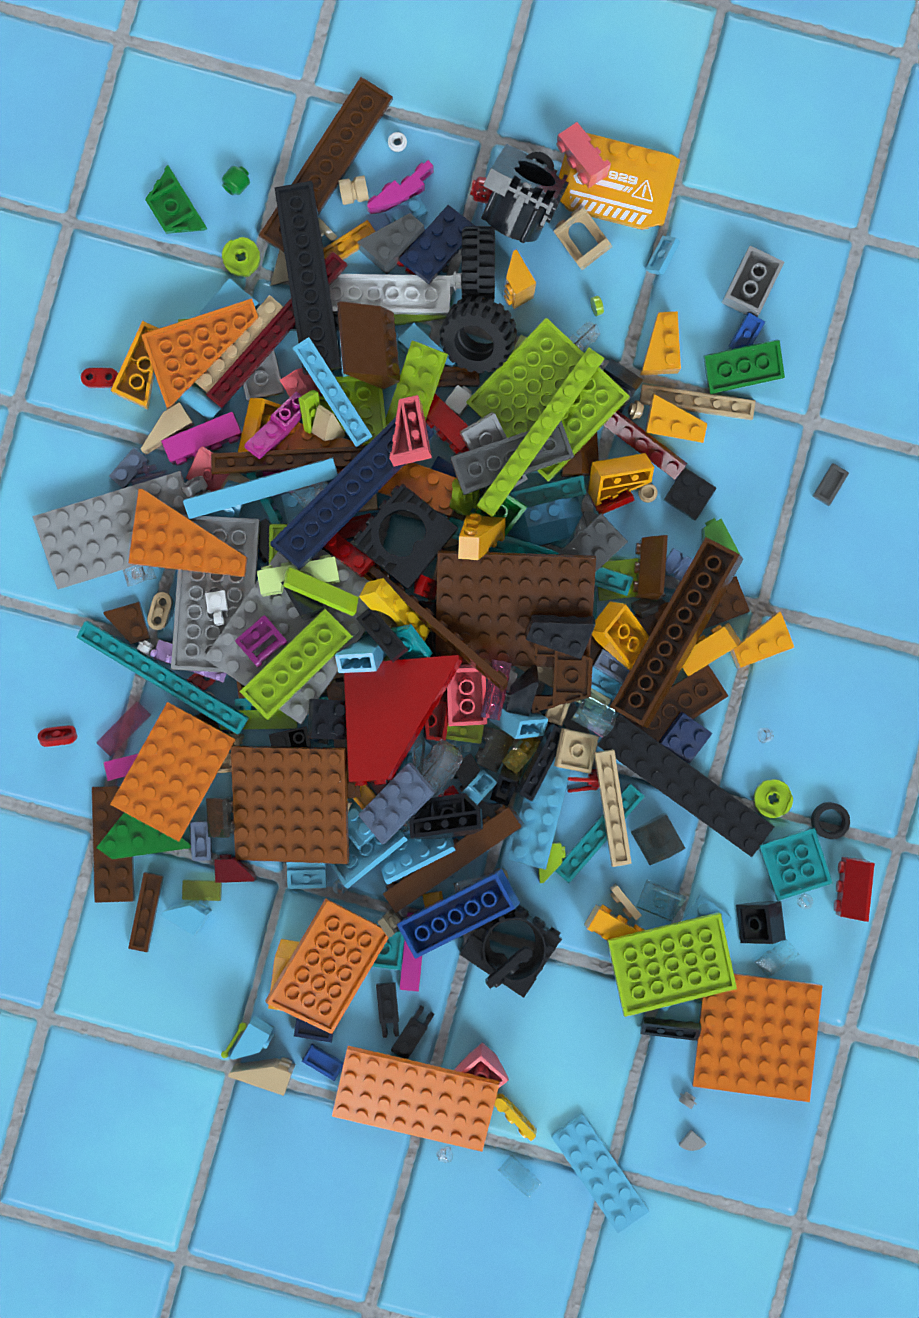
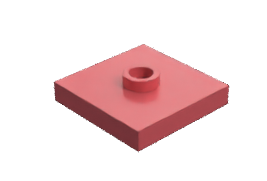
(202, 467)

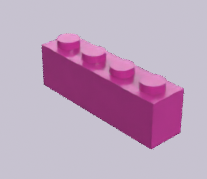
(209, 435)

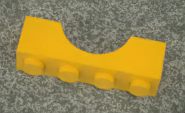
(381, 597)

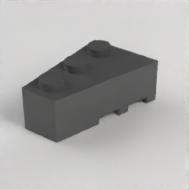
(391, 242)

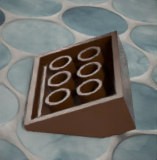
(368, 343)

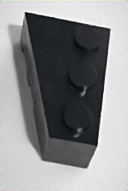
(561, 634)

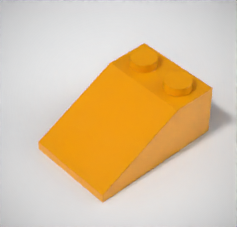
(620, 633)

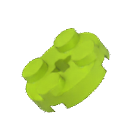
(244, 267)
(463, 503)
(783, 794)

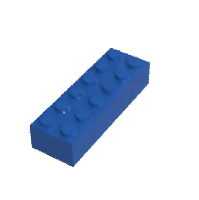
(458, 913)

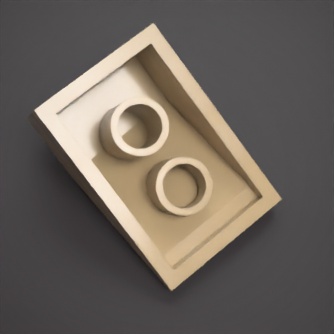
(266, 1074)

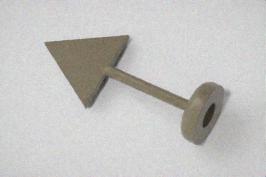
(280, 272)

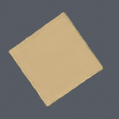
(576, 751)

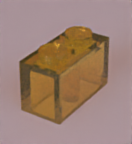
(521, 753)

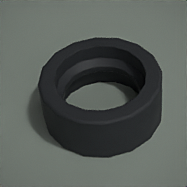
(844, 816)

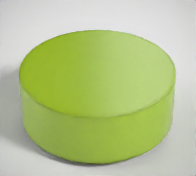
(596, 305)

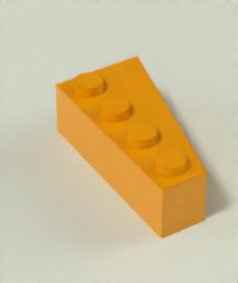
(136, 373)

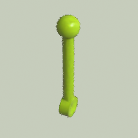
(242, 1026)

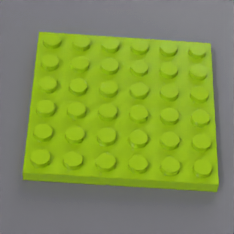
(530, 380)

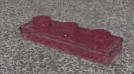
(495, 697)
(123, 729)

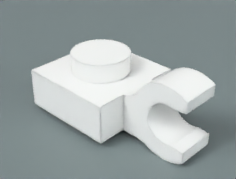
(217, 603)

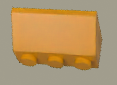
(519, 282)
(257, 415)

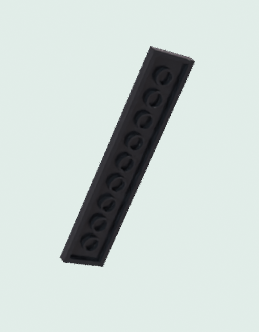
(307, 270)
(686, 786)

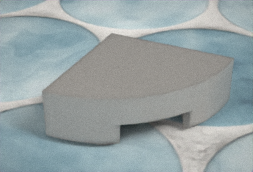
(692, 1142)

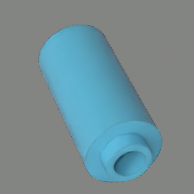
(201, 403)

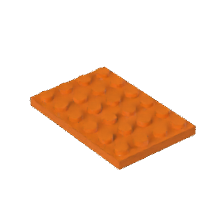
(173, 771)
(327, 966)

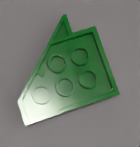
(134, 838)

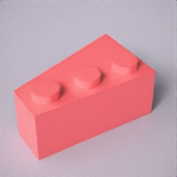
(582, 155)
(410, 434)

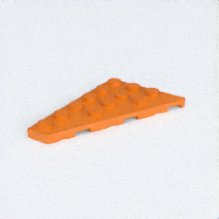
(192, 346)
(174, 542)

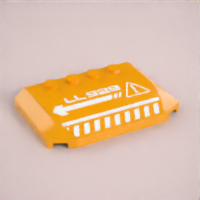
(632, 193)

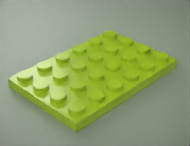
(671, 964)

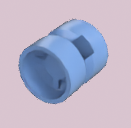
(677, 564)

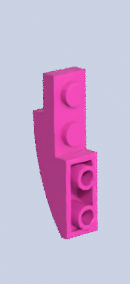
(395, 194)
(276, 429)

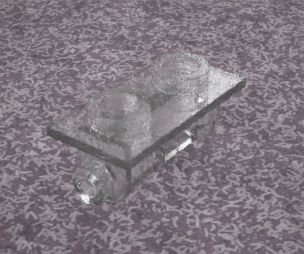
(588, 334)

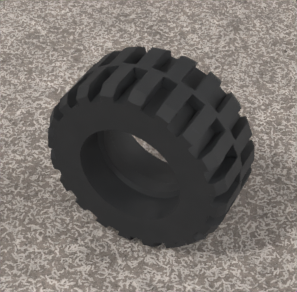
(478, 261)
(483, 314)

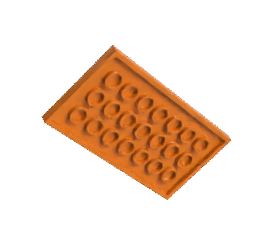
(415, 1098)

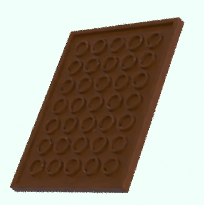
(495, 597)

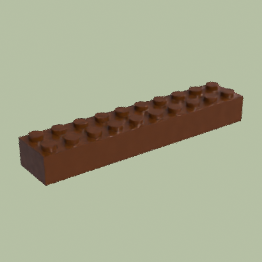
(676, 632)

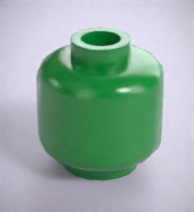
(235, 180)

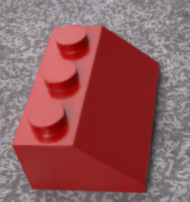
(854, 888)

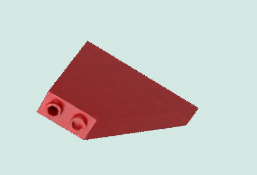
(389, 711)

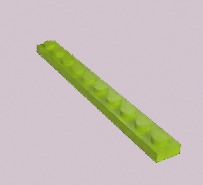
(540, 432)

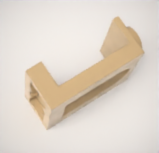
(562, 232)

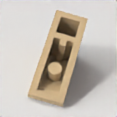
(170, 423)

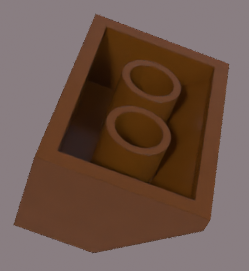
(582, 460)
(650, 567)

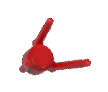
(591, 780)

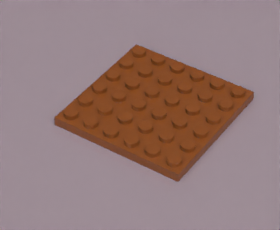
(290, 804)

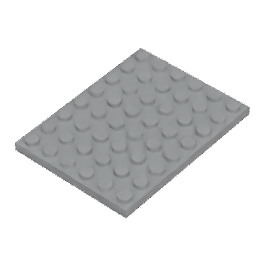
(284, 616)

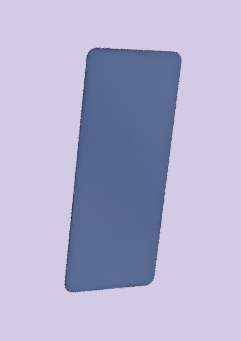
(443, 466)

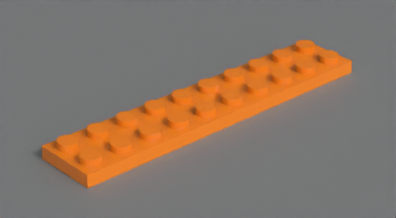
(426, 483)

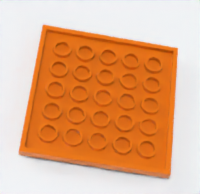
(759, 1038)

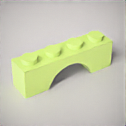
(322, 569)

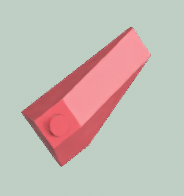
(483, 1063)

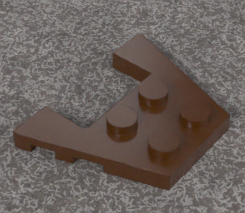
(570, 679)

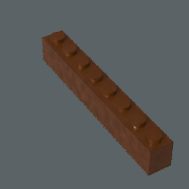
(467, 849)

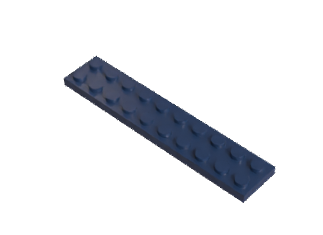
(339, 500)

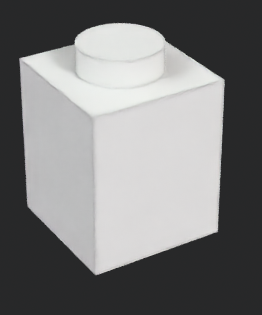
(458, 399)

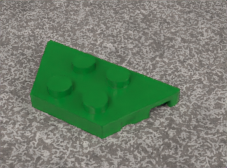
(173, 206)

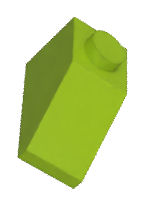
(555, 860)

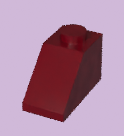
(232, 870)

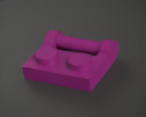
(256, 636)

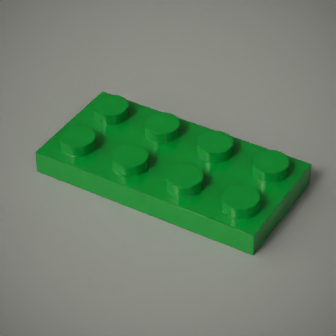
(744, 366)

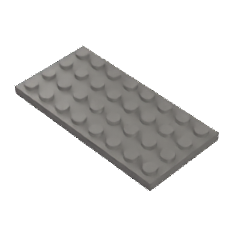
(97, 533)
(193, 625)

